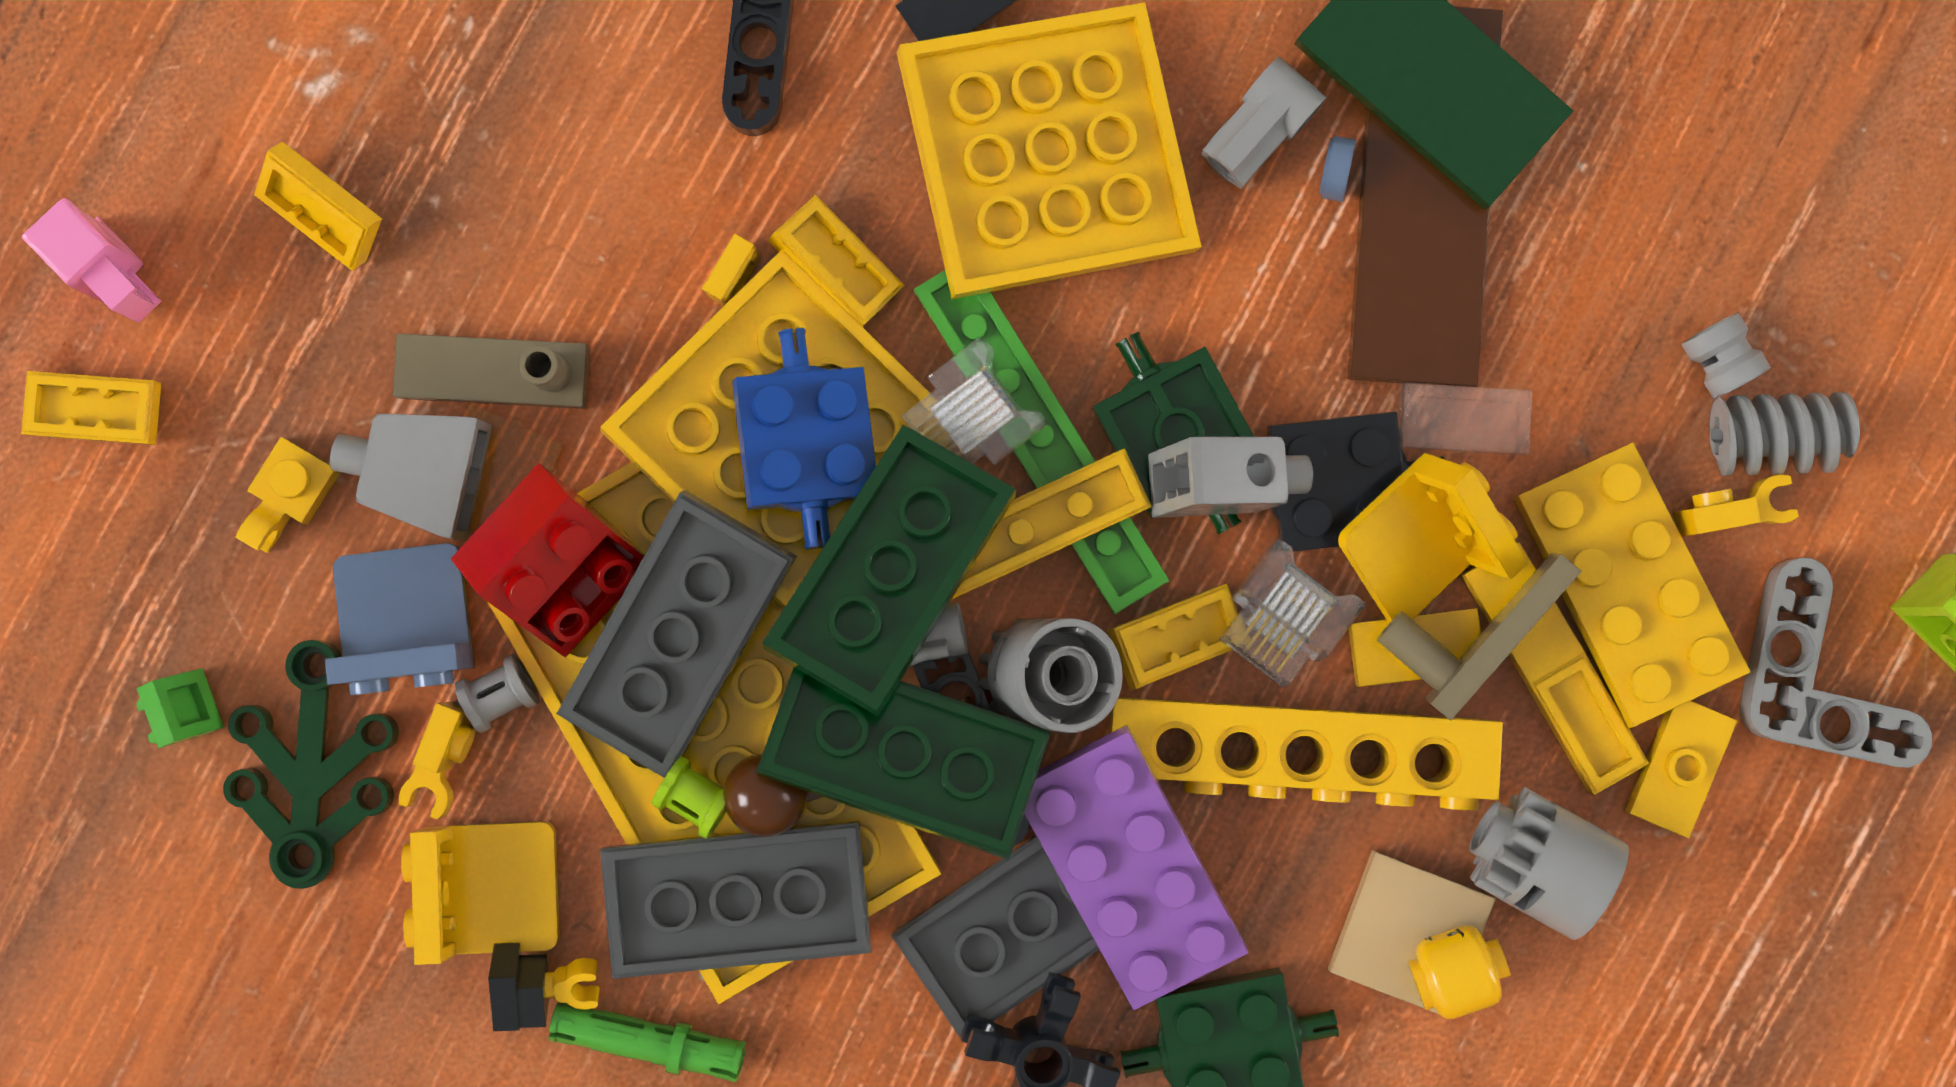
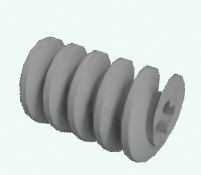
(1783, 429)

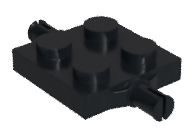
(1351, 467)

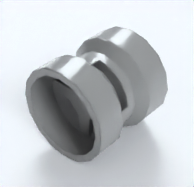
(1726, 355)

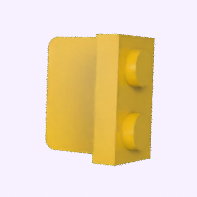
(1427, 534)
(481, 889)

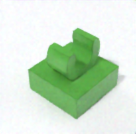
(179, 708)

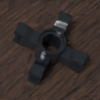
(1046, 1029)

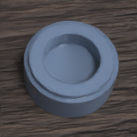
(1337, 168)

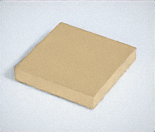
(1389, 918)

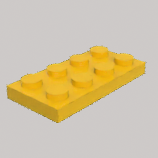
(1637, 586)

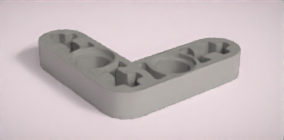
(1802, 702)

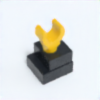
(523, 986)

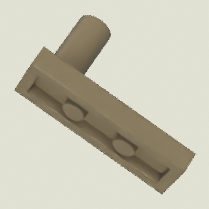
(491, 371)
(1459, 679)

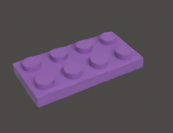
(1131, 869)

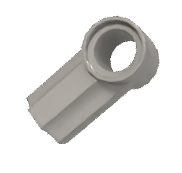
(1271, 112)

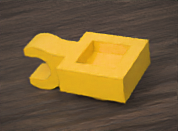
(290, 486)
(1719, 511)
(443, 743)

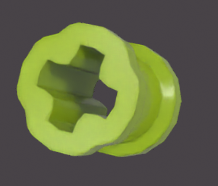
(691, 797)

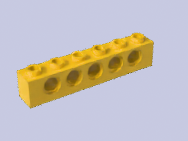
(1468, 748)

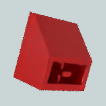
(549, 561)

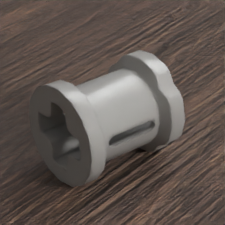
(496, 693)

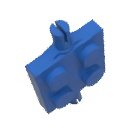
(804, 437)

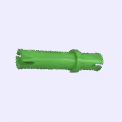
(661, 1044)

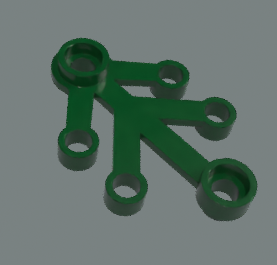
(307, 775)

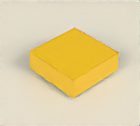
(732, 270)

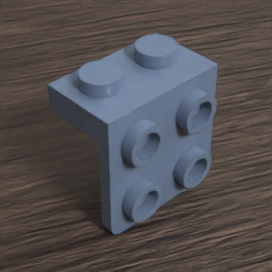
(400, 618)

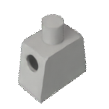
(418, 469)
(1225, 476)

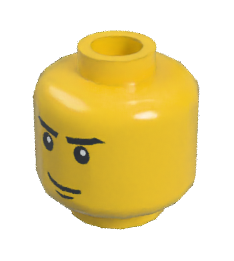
(1459, 972)

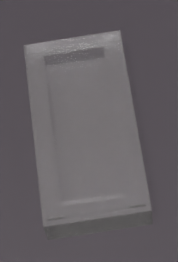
(1465, 419)

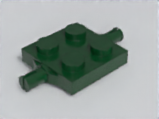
(1167, 406)
(1230, 1034)

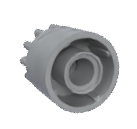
(1053, 673)
(1547, 862)

